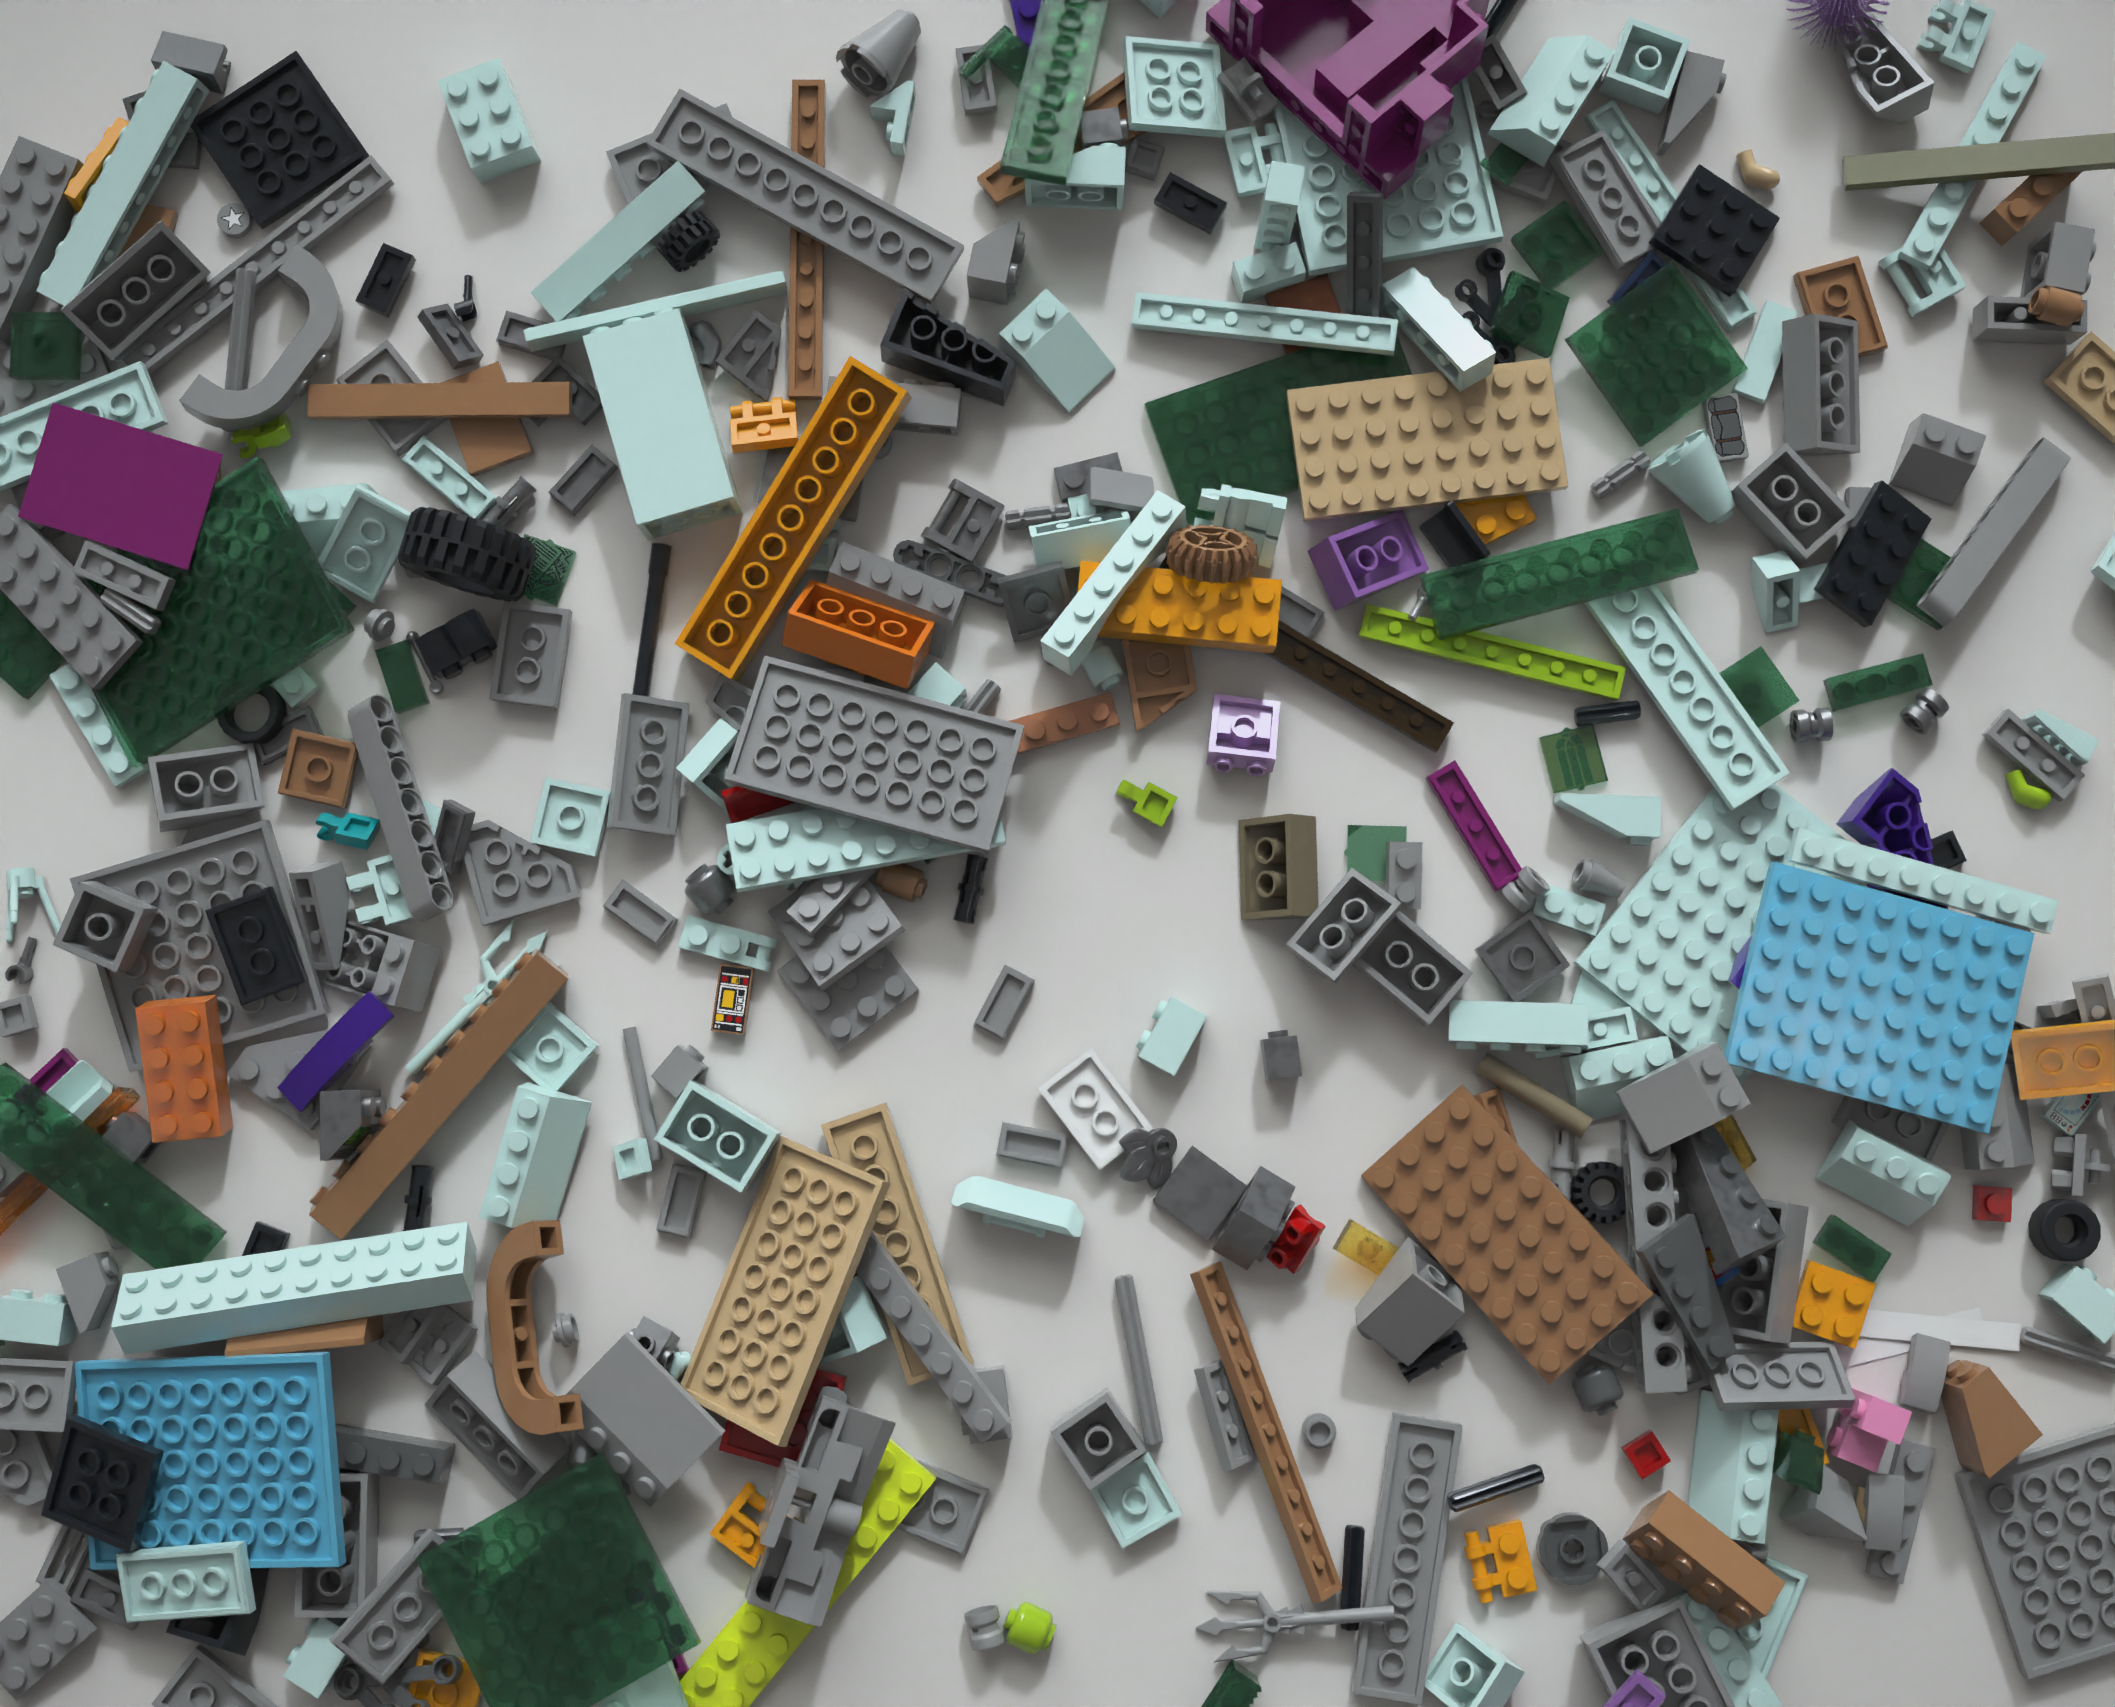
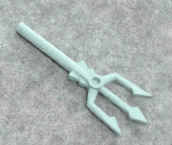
(481, 995)

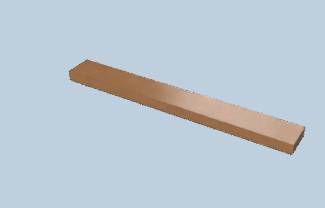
(439, 400)

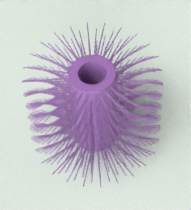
(1838, 13)

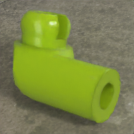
(2025, 794)

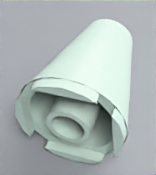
(1696, 477)

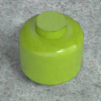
(1029, 1628)

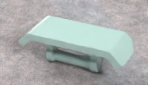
(1018, 1207)

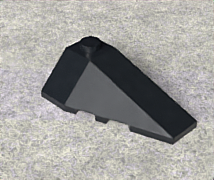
(225, 1632)

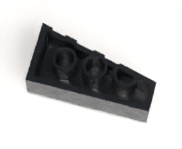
(944, 352)

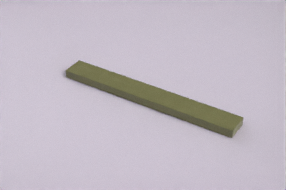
(1979, 162)

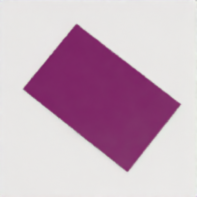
(120, 485)

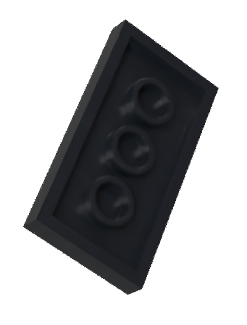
(1872, 554)

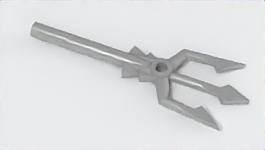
(1284, 1620)

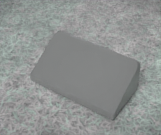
(1118, 489)

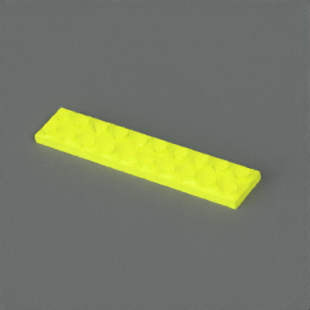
(761, 1641)

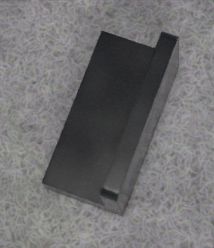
(1454, 537)

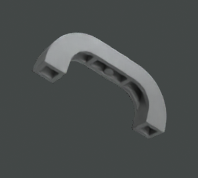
(293, 369)

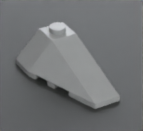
(1885, 72)

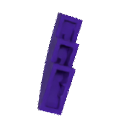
(335, 1051)

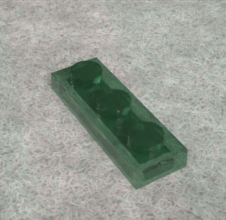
(1877, 682)

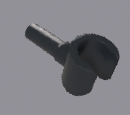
(466, 309)

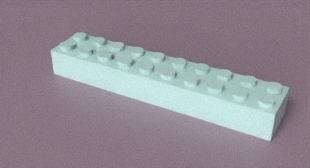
(295, 1288)

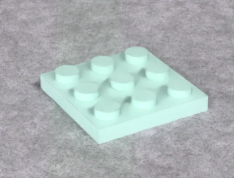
(1173, 87)

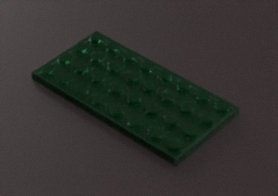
(1240, 425)

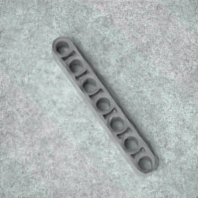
(1993, 532)
(400, 808)

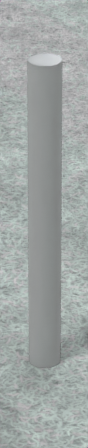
(642, 1092)

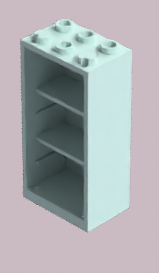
(662, 423)

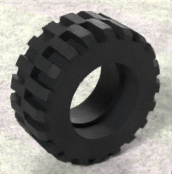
(467, 554)

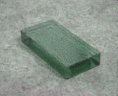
(402, 676)

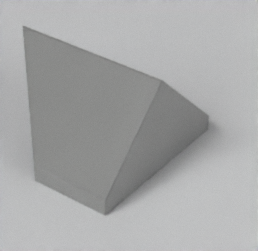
(1827, 1514)

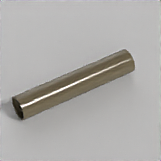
(1534, 1095)

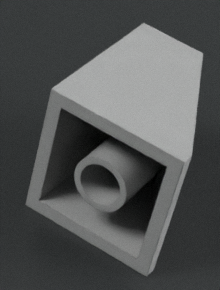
(1409, 1304)

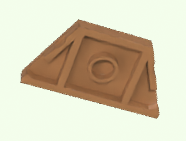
(1157, 678)

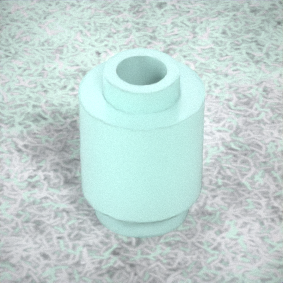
(1102, 667)

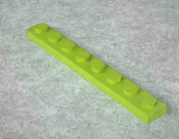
(1494, 653)

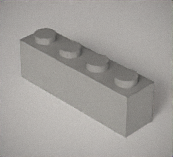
(931, 408)

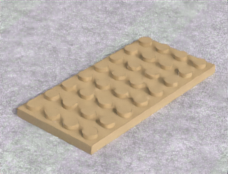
(1425, 441)
(783, 1290)

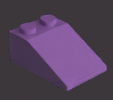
(1367, 559)

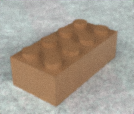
(1703, 1561)

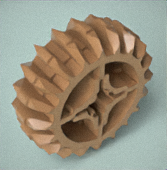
(1211, 554)

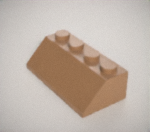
(314, 1337)

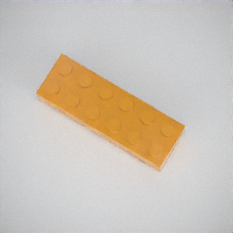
(1191, 613)

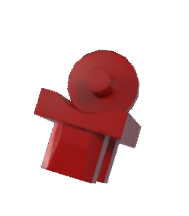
(1296, 1240)

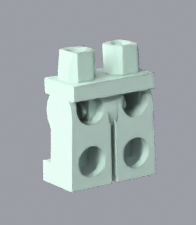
(1247, 512)

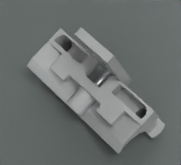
(838, 1466)

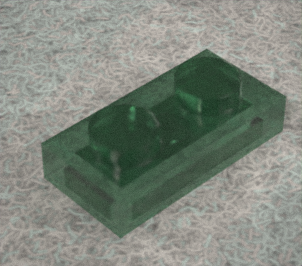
(1852, 1248)

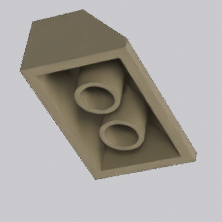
(1278, 867)

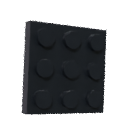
(1714, 230)
(102, 1483)

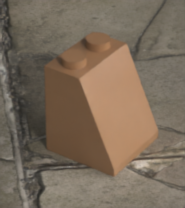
(1984, 1419)

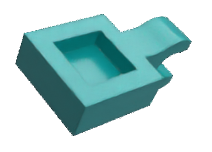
(351, 830)

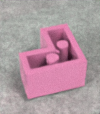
(1865, 1430)

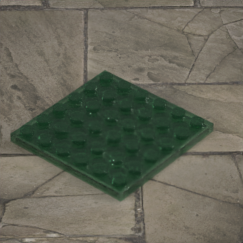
(559, 1595)

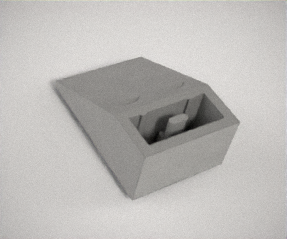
(385, 964)

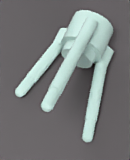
(20, 885)

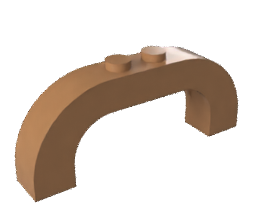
(514, 1333)

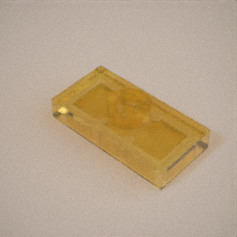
(1365, 1247)

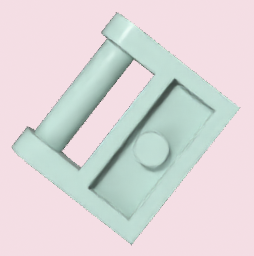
(1938, 282)

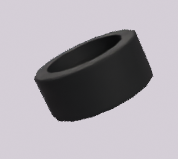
(270, 728)

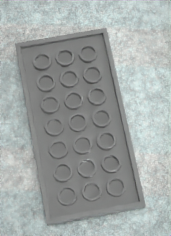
(875, 754)

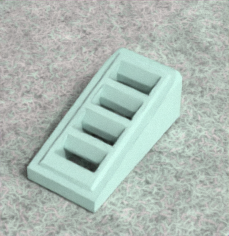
(2066, 739)

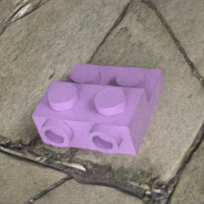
(1243, 734)

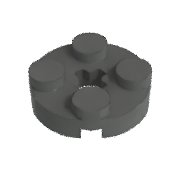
(1556, 1534)

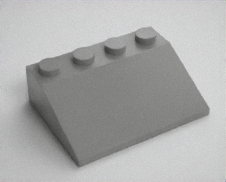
(642, 1419)
(1664, 1649)

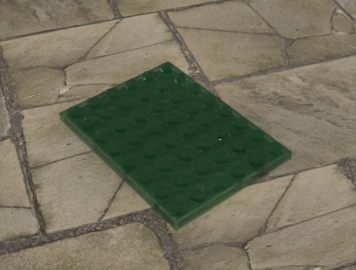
(232, 622)

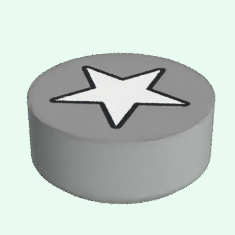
(235, 220)

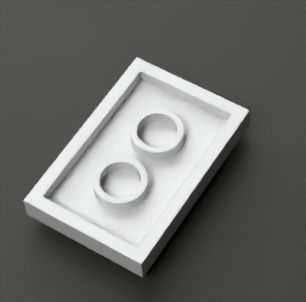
(1093, 1107)

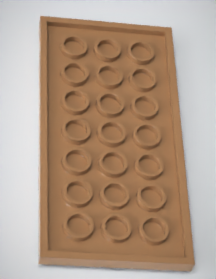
(1507, 1234)

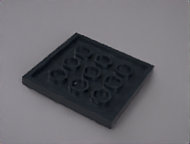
(279, 140)

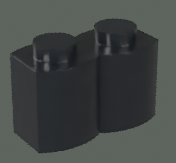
(457, 644)

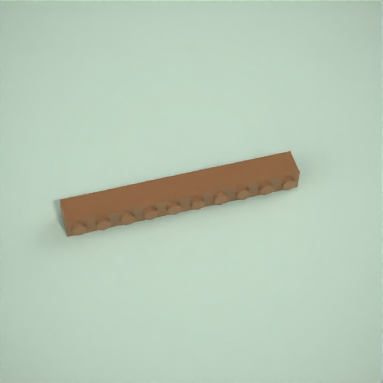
(437, 1094)

